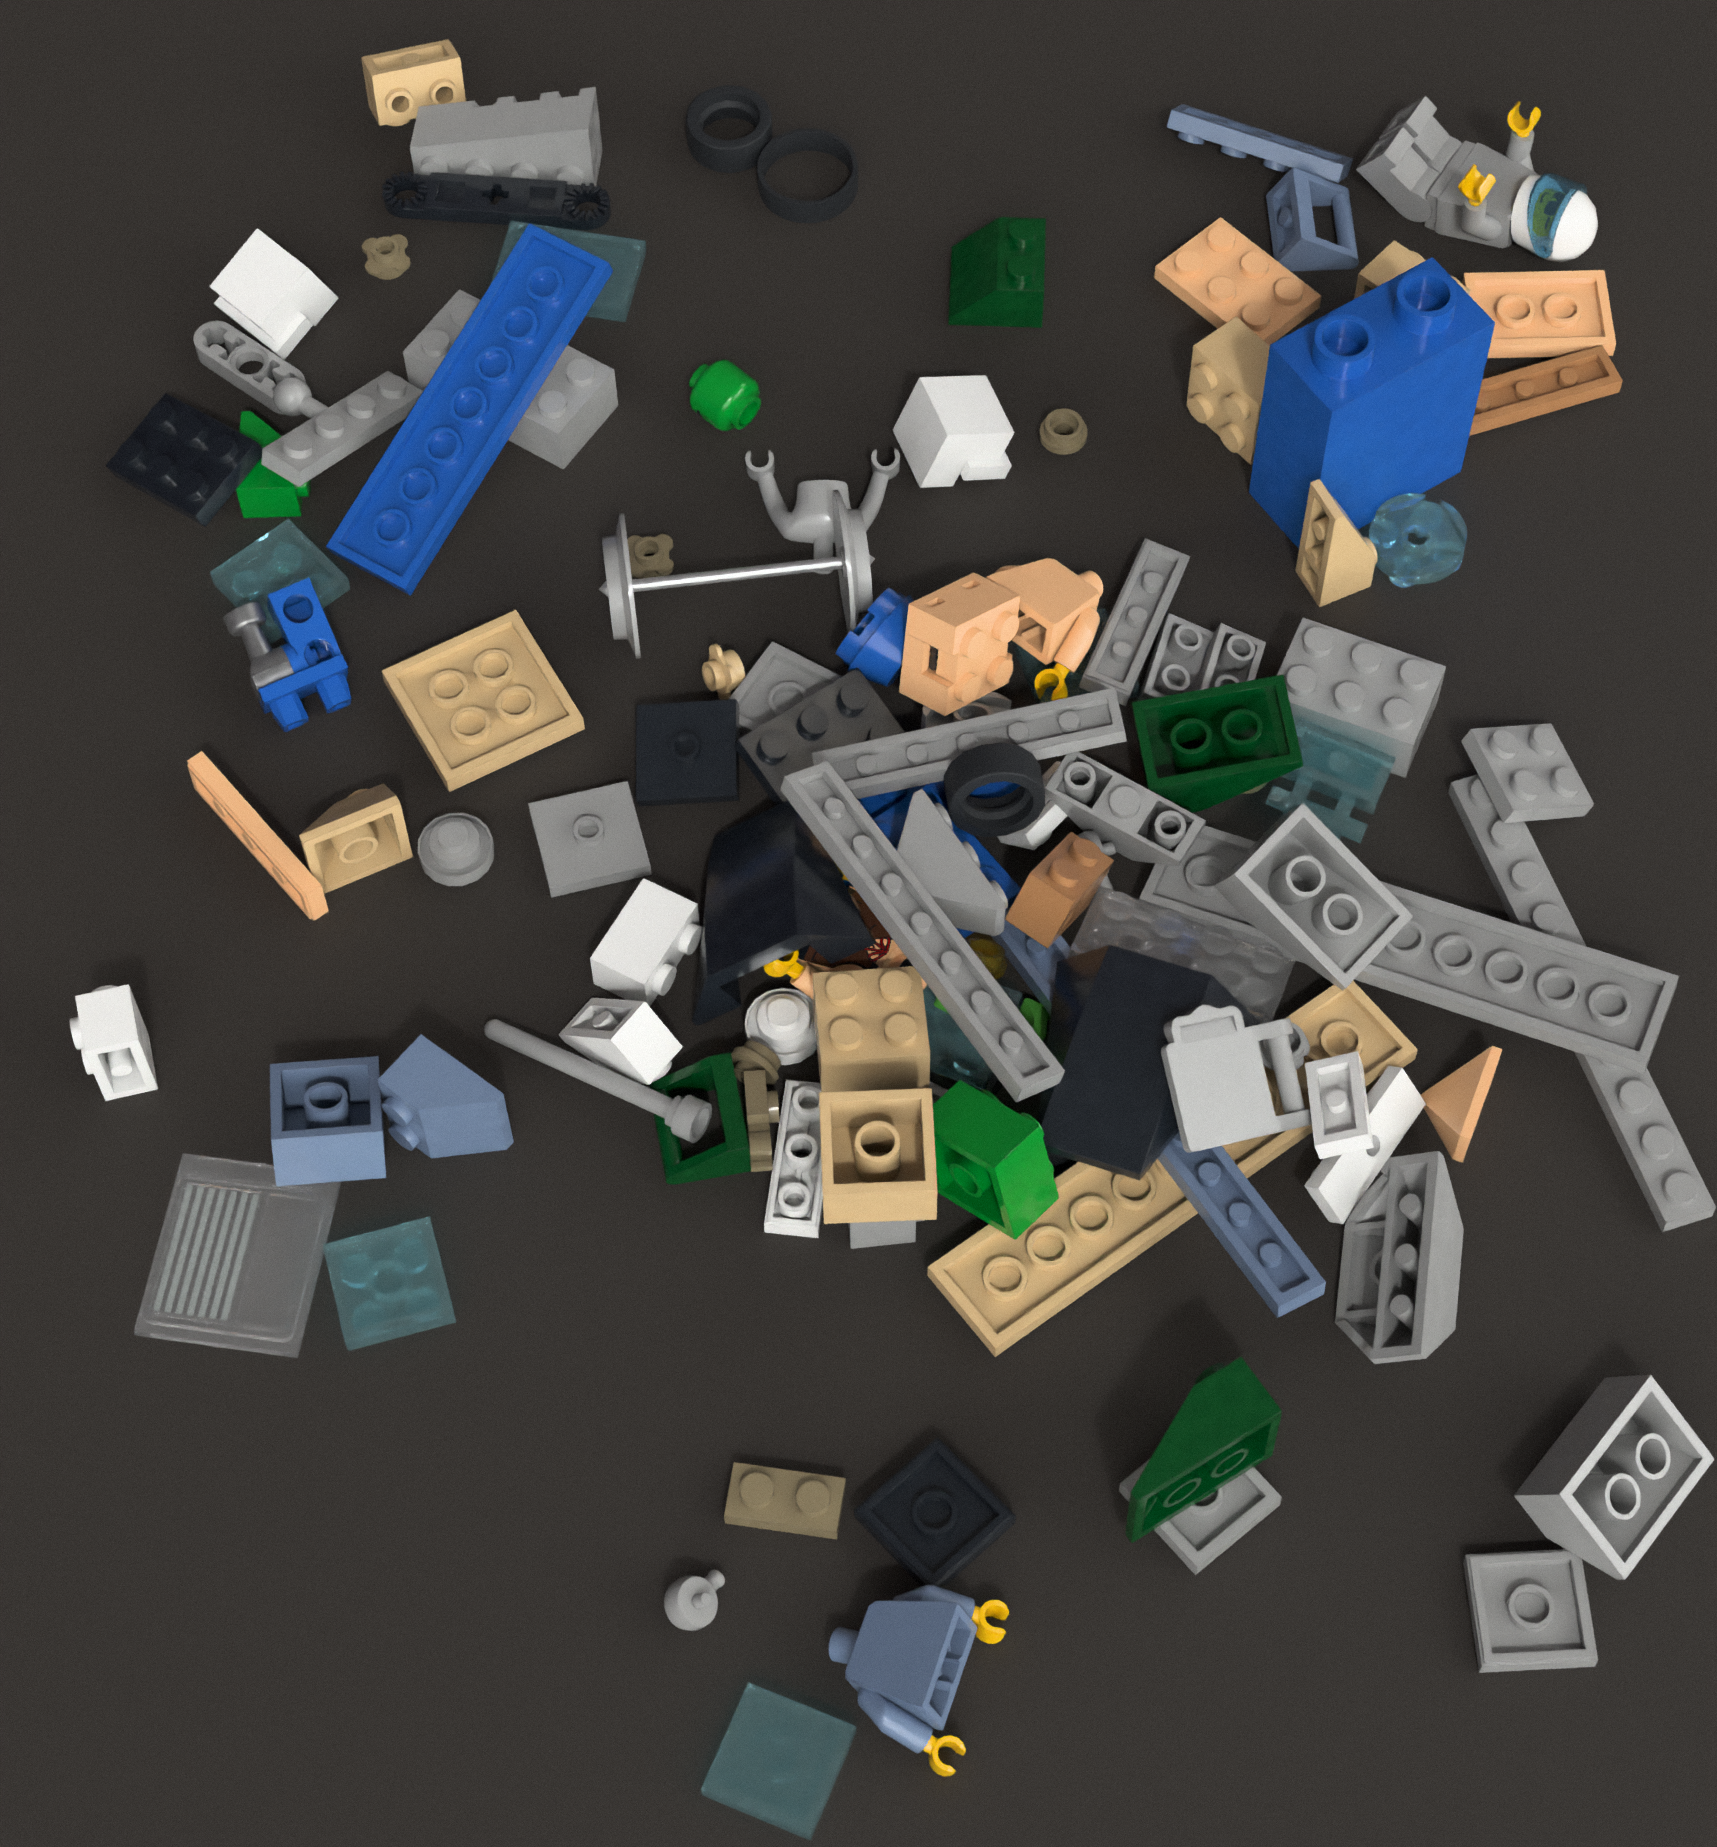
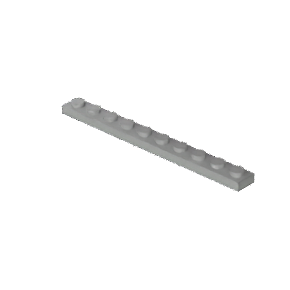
(1626, 1096)

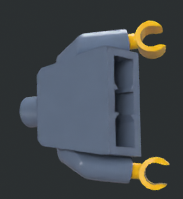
(912, 1661)

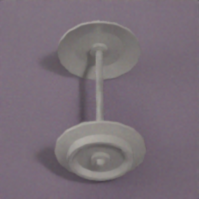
(851, 561)

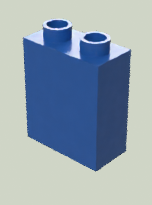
(1371, 398)

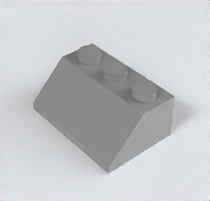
(1615, 1474)

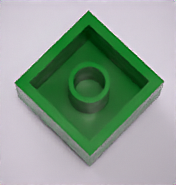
(991, 1159)

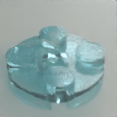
(1415, 563)

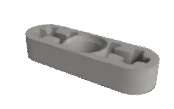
(241, 350)

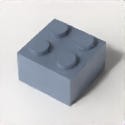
(327, 1121)

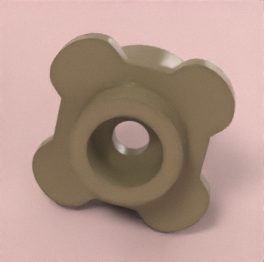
(386, 256)
(650, 566)

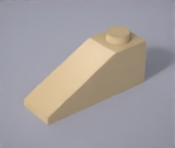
(1332, 552)

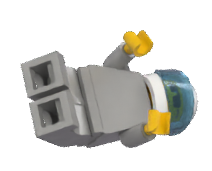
(1476, 190)

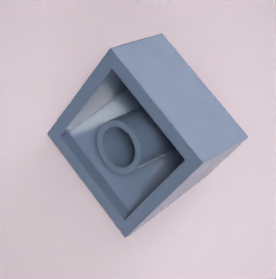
(442, 1104)

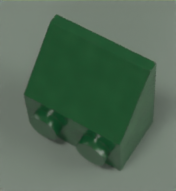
(999, 275)

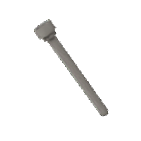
(685, 1116)

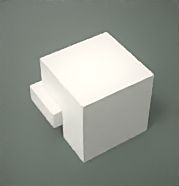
(271, 294)
(953, 430)

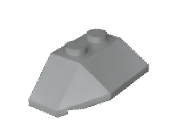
(1402, 1262)

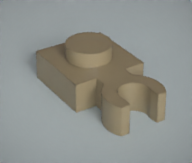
(761, 1109)

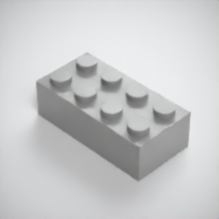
(565, 410)

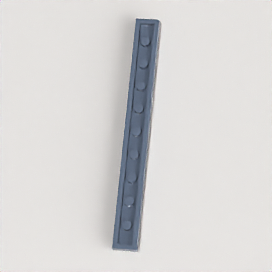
(1206, 1177)

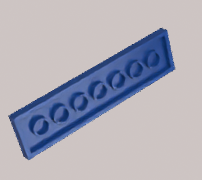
(469, 409)

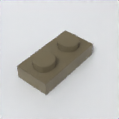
(785, 1500)

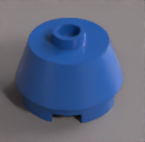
(878, 639)

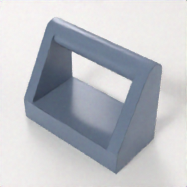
(1294, 227)

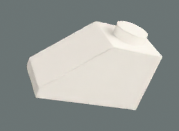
(623, 1038)

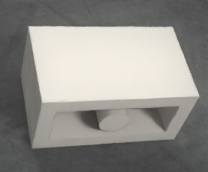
(646, 944)

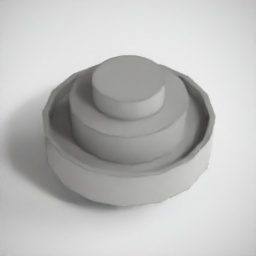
(456, 849)

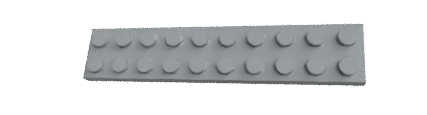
(1464, 963)

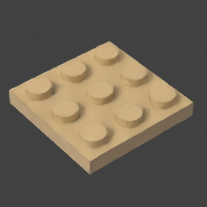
(483, 700)

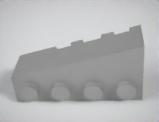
(511, 138)

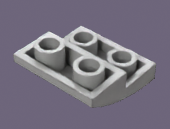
(1198, 659)

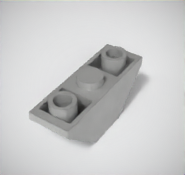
(1123, 812)
(950, 869)

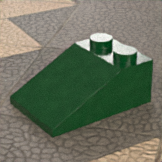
(1216, 741)
(1215, 1437)

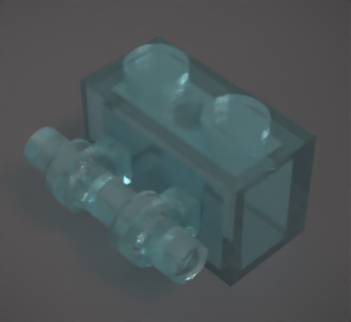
(1339, 770)

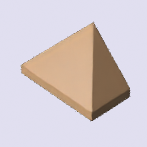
(1458, 1101)

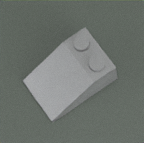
(1314, 897)

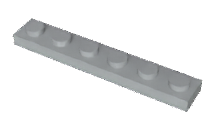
(926, 753)

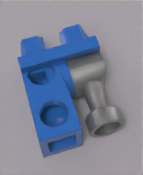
(300, 667)

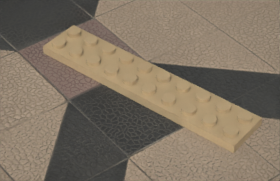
(1109, 1219)

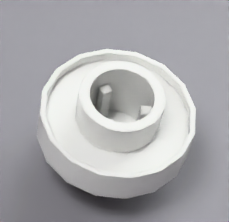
(783, 1023)

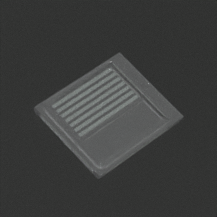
(237, 1258)

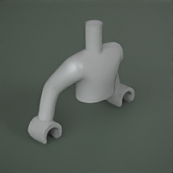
(813, 510)

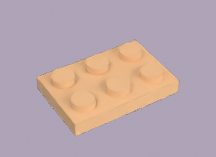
(1231, 276)
(1544, 311)

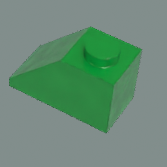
(263, 491)

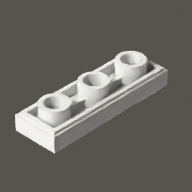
(1344, 1178)
(796, 1182)

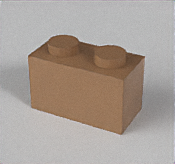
(1059, 889)

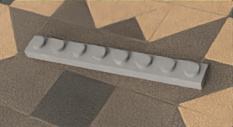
(923, 932)

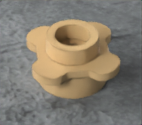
(723, 671)

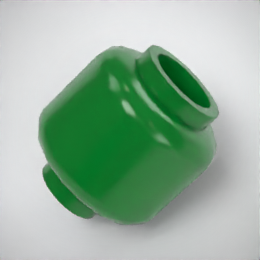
(724, 395)

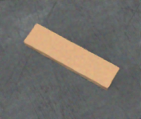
(257, 836)

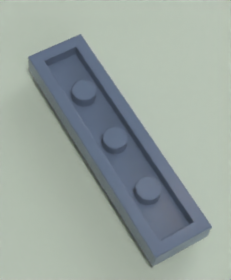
(1242, 139)

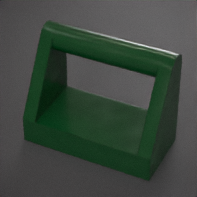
(722, 1160)

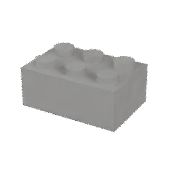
(1361, 689)

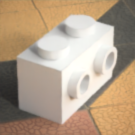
(114, 1042)

